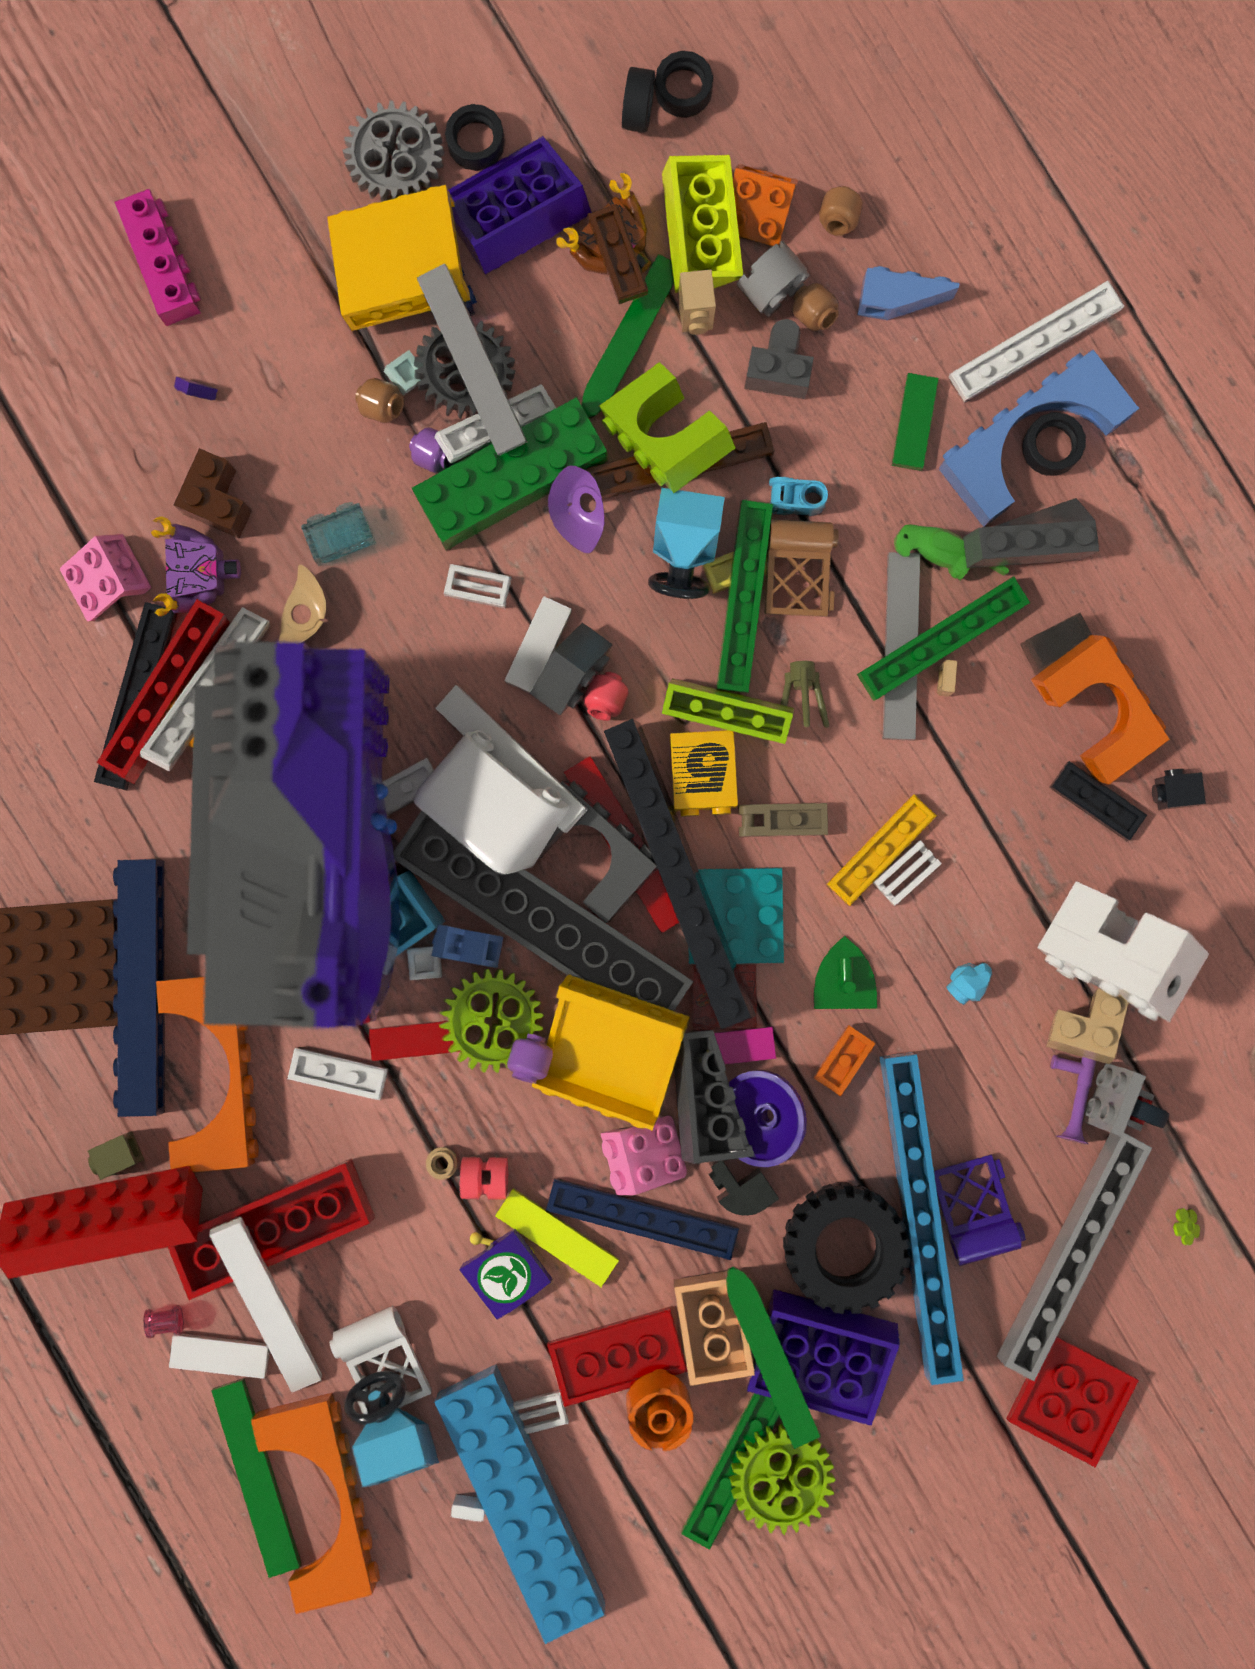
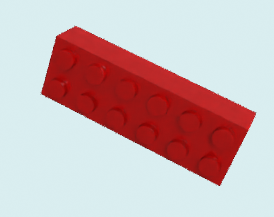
(100, 1222)
(280, 1225)

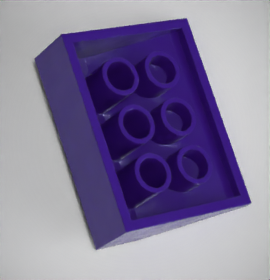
(517, 204)
(833, 1355)

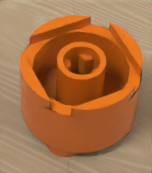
(659, 1411)

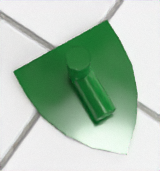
(845, 979)

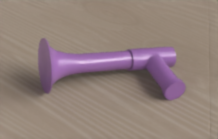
(1086, 1071)

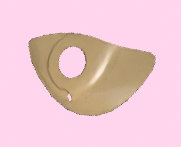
(307, 593)

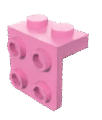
(643, 1157)

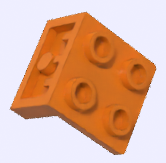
(762, 203)

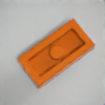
(844, 1060)

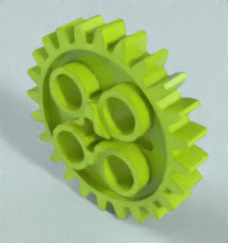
(462, 1016)
(807, 1490)

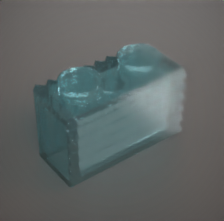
(338, 533)

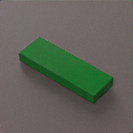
(914, 421)

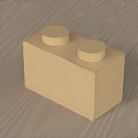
(696, 301)

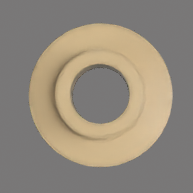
(434, 1170)

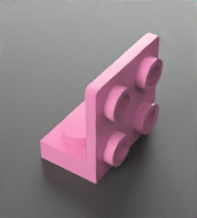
(103, 574)

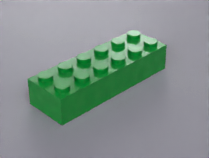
(493, 486)

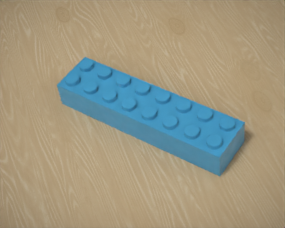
(520, 1504)

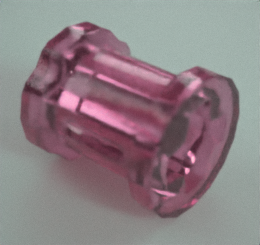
(163, 1322)

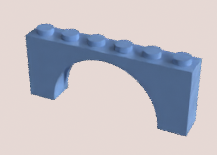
(1082, 389)

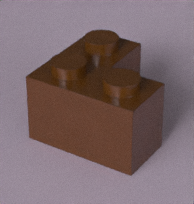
(205, 496)

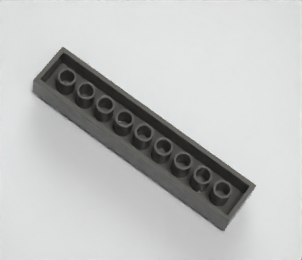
(539, 917)

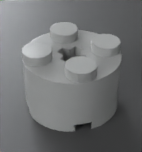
(773, 277)

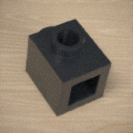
(1178, 790)

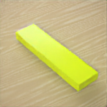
(557, 1237)

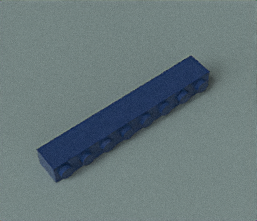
(139, 966)

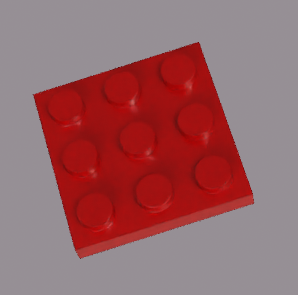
(1073, 1401)

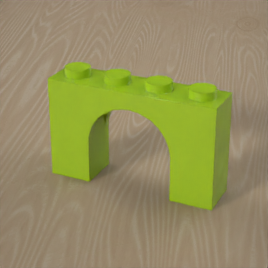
(673, 458)

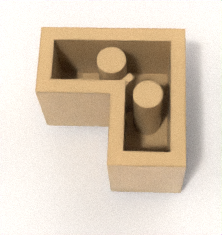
(1094, 1035)

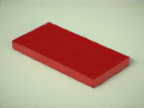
(615, 1356)

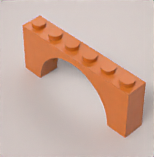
(229, 1137)
(314, 1432)

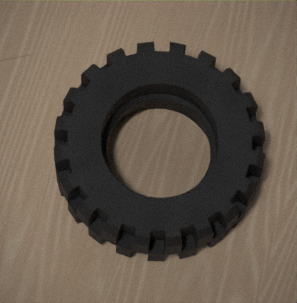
(880, 1274)

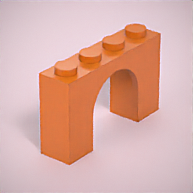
(1136, 729)

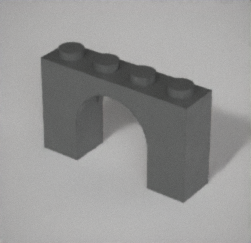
(629, 862)

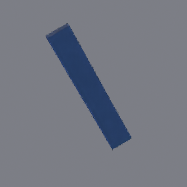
(642, 1219)

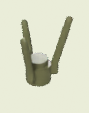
(803, 675)

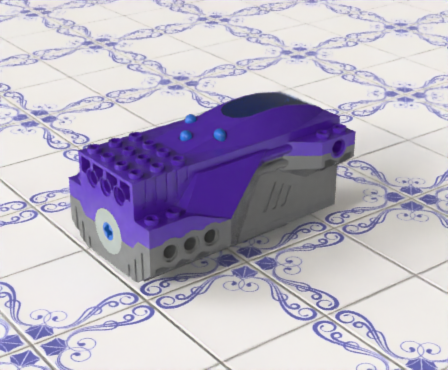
(292, 838)

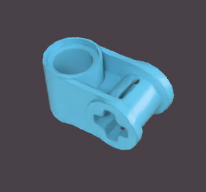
(794, 496)

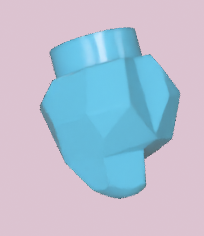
(969, 982)

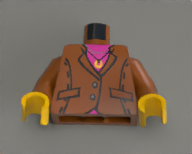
(584, 246)

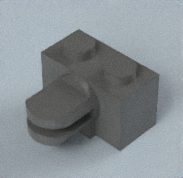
(779, 367)

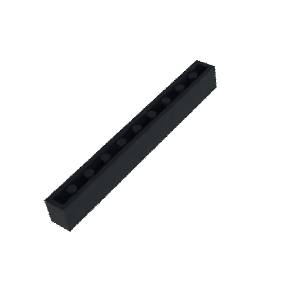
(680, 874)

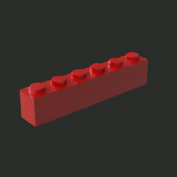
(167, 681)

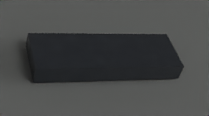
(1098, 801)

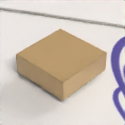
(947, 678)

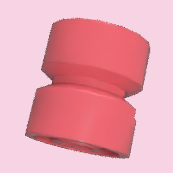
(472, 1178)

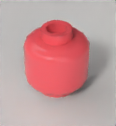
(606, 696)

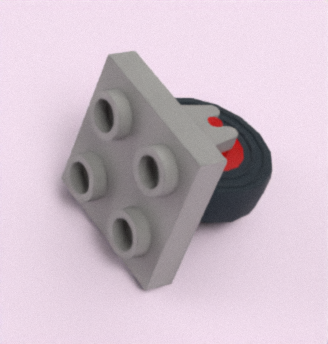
(1122, 1102)

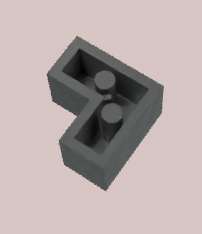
(571, 668)

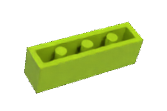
(728, 710)

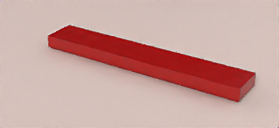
(653, 892)

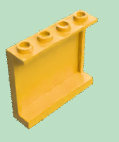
(384, 251)
(612, 1052)

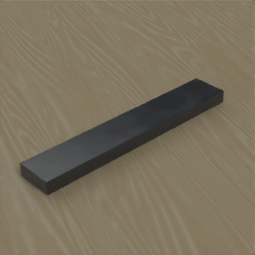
(147, 649)

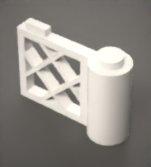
(373, 1337)

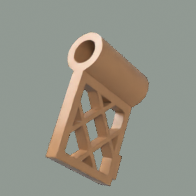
(800, 541)

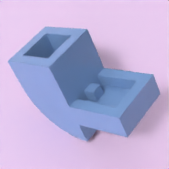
(467, 946)

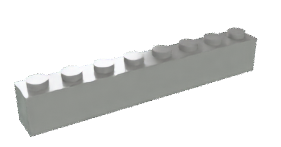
(1073, 1254)

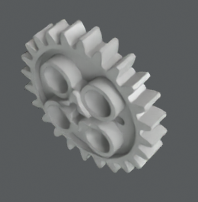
(366, 148)

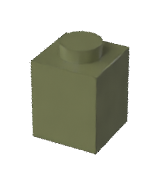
(114, 1155)

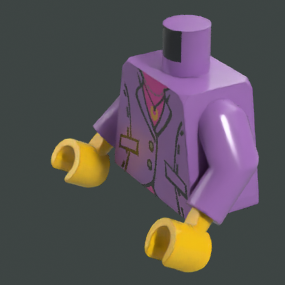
(192, 568)

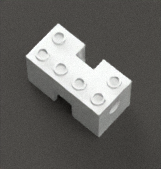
(1147, 972)

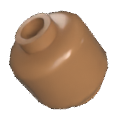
(840, 210)
(815, 307)
(379, 400)

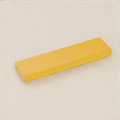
(881, 850)

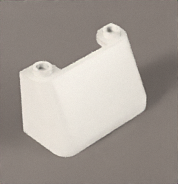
(490, 806)

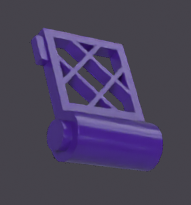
(984, 1236)

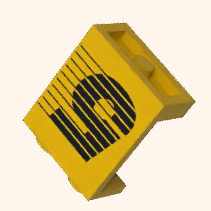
(704, 772)

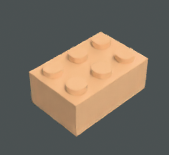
(711, 1330)

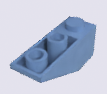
(896, 294)

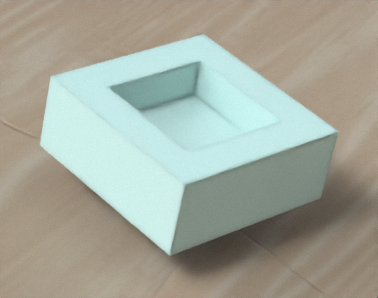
(402, 372)

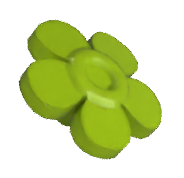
(1186, 1226)

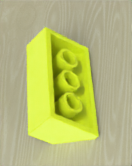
(702, 217)

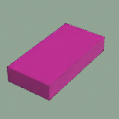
(746, 1045)

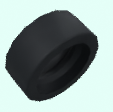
(683, 61)
(638, 99)
(475, 114)
(1070, 427)

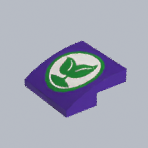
(506, 1274)

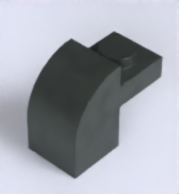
(742, 1197)

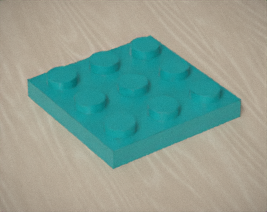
(748, 911)

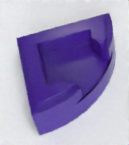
(195, 388)

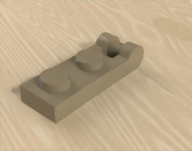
(784, 820)

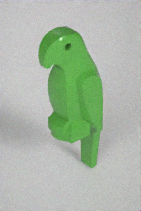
(938, 547)

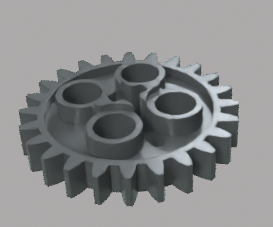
(430, 369)

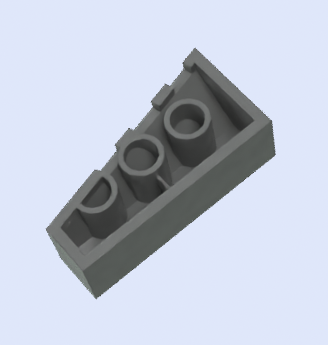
(706, 1103)

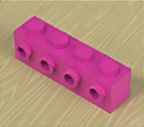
(158, 258)

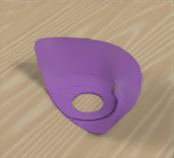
(579, 527)

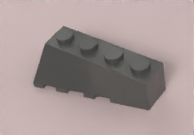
(1044, 536)

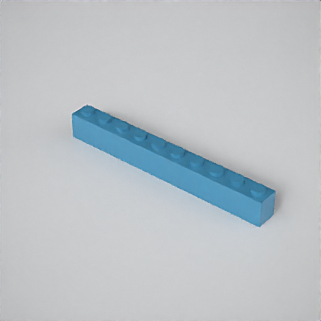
(921, 1218)

